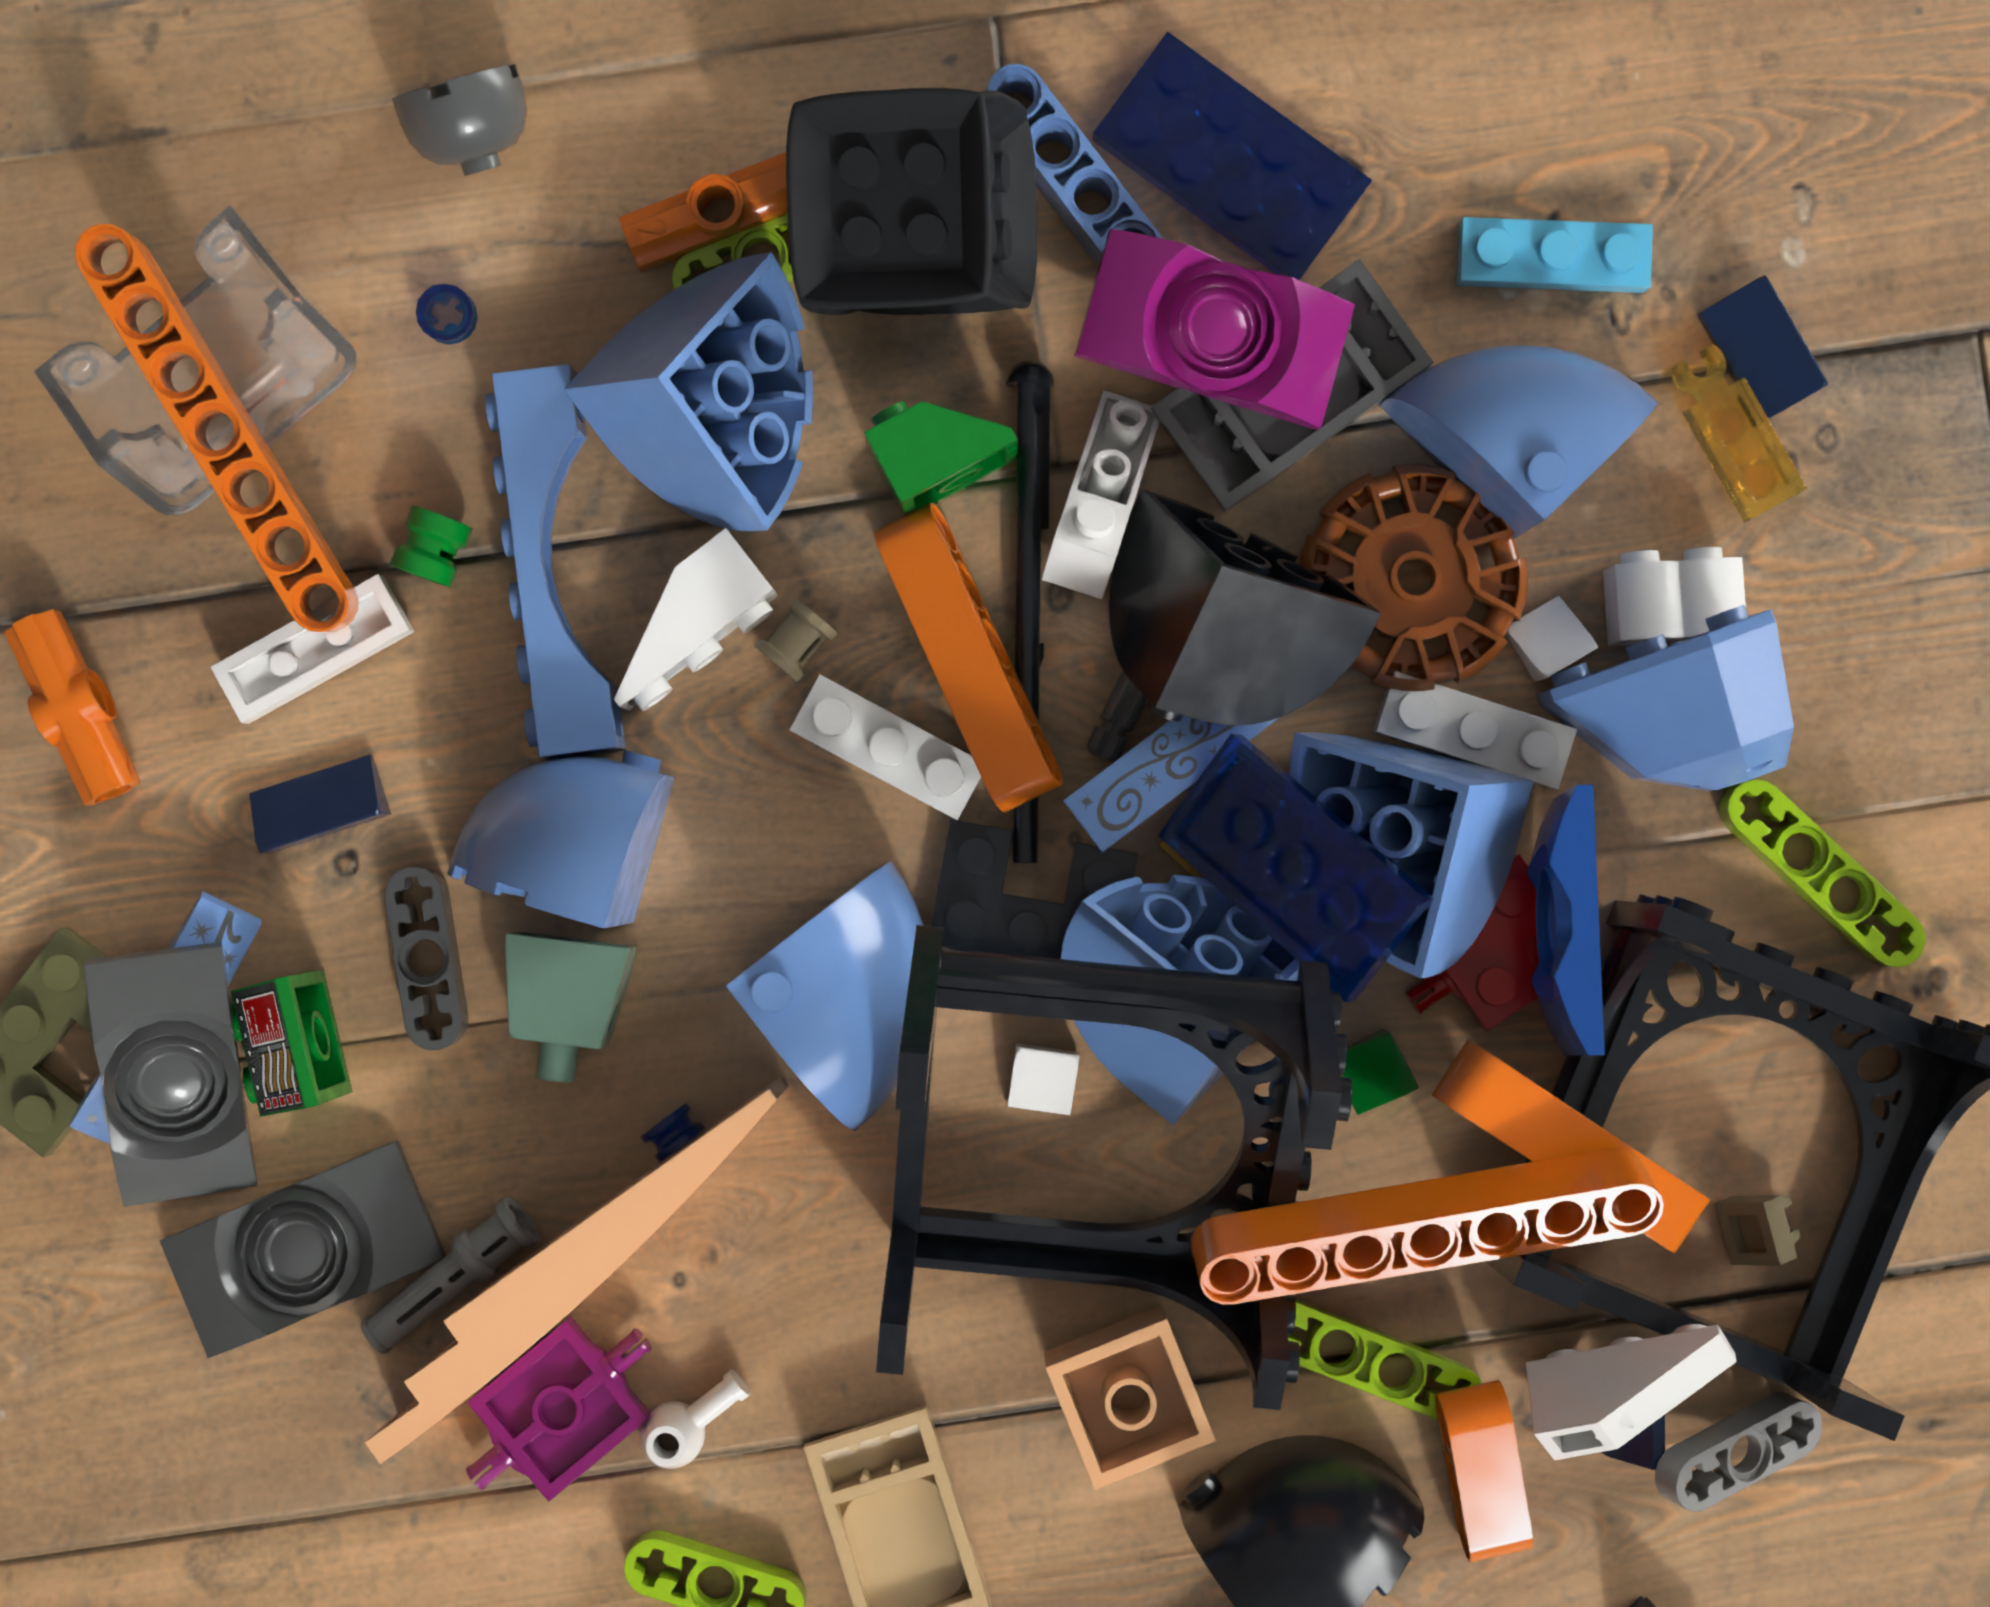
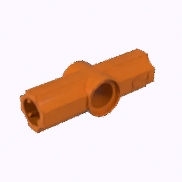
(677, 223)
(72, 707)

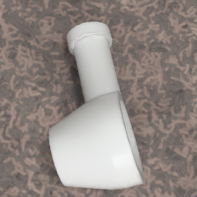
(689, 1422)

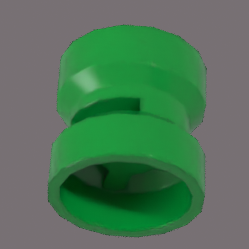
(431, 546)

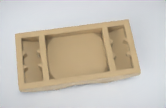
(896, 1515)

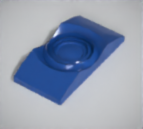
(1568, 923)

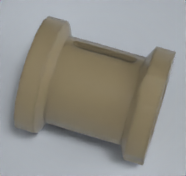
(796, 639)

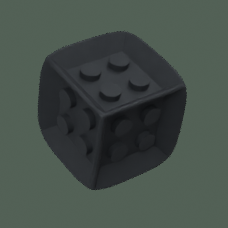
(911, 202)

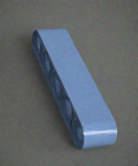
(1078, 173)

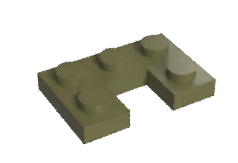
(32, 1024)

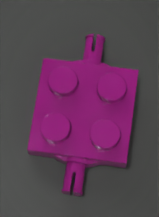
(559, 1408)

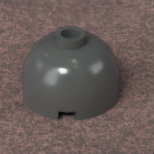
(465, 118)

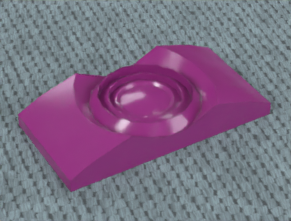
(1214, 327)

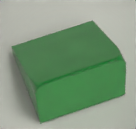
(1377, 1072)

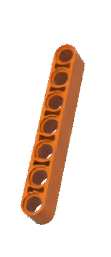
(194, 409)
(1464, 1218)

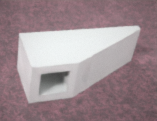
(1101, 495)
(699, 607)
(1616, 1391)

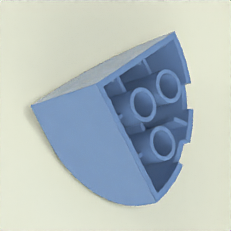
(708, 394)
(1520, 423)
(1433, 818)
(568, 836)
(1175, 928)
(839, 995)

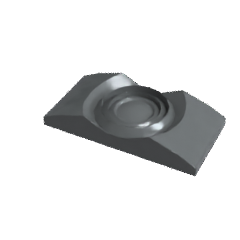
(1245, 450)
(170, 1073)
(303, 1249)

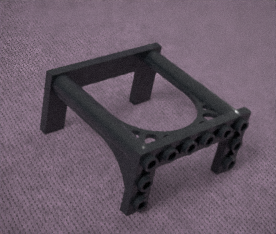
(1935, 1082)
(1304, 1102)

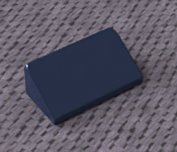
(1763, 346)
(318, 805)

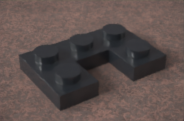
(986, 920)

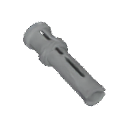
(472, 1258)

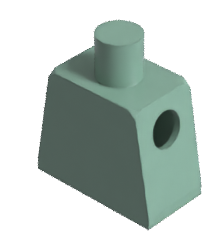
(564, 996)

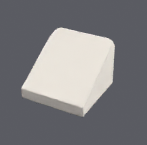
(1550, 639)
(1043, 1079)

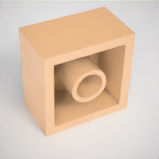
(1128, 1397)

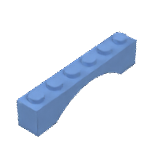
(539, 442)

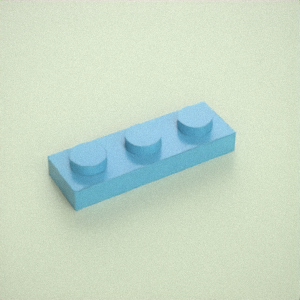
(1554, 255)

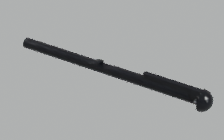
(1032, 515)

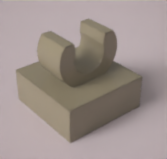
(1757, 1230)

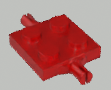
(1500, 963)

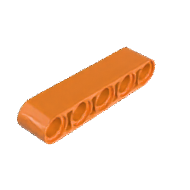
(968, 657)
(1548, 1128)

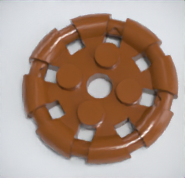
(1452, 566)

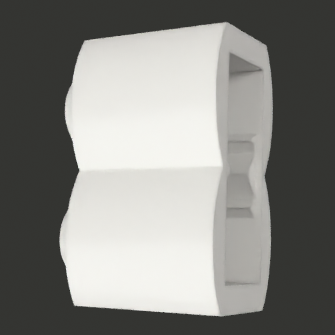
(1669, 597)

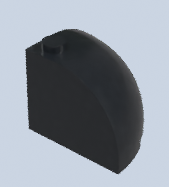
(1225, 622)
(1302, 1524)

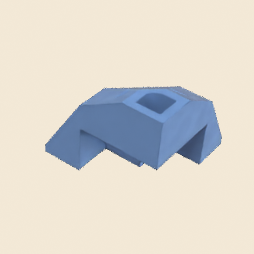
(1689, 709)

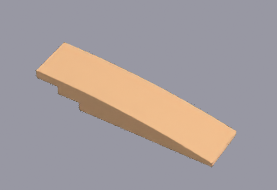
(556, 1278)

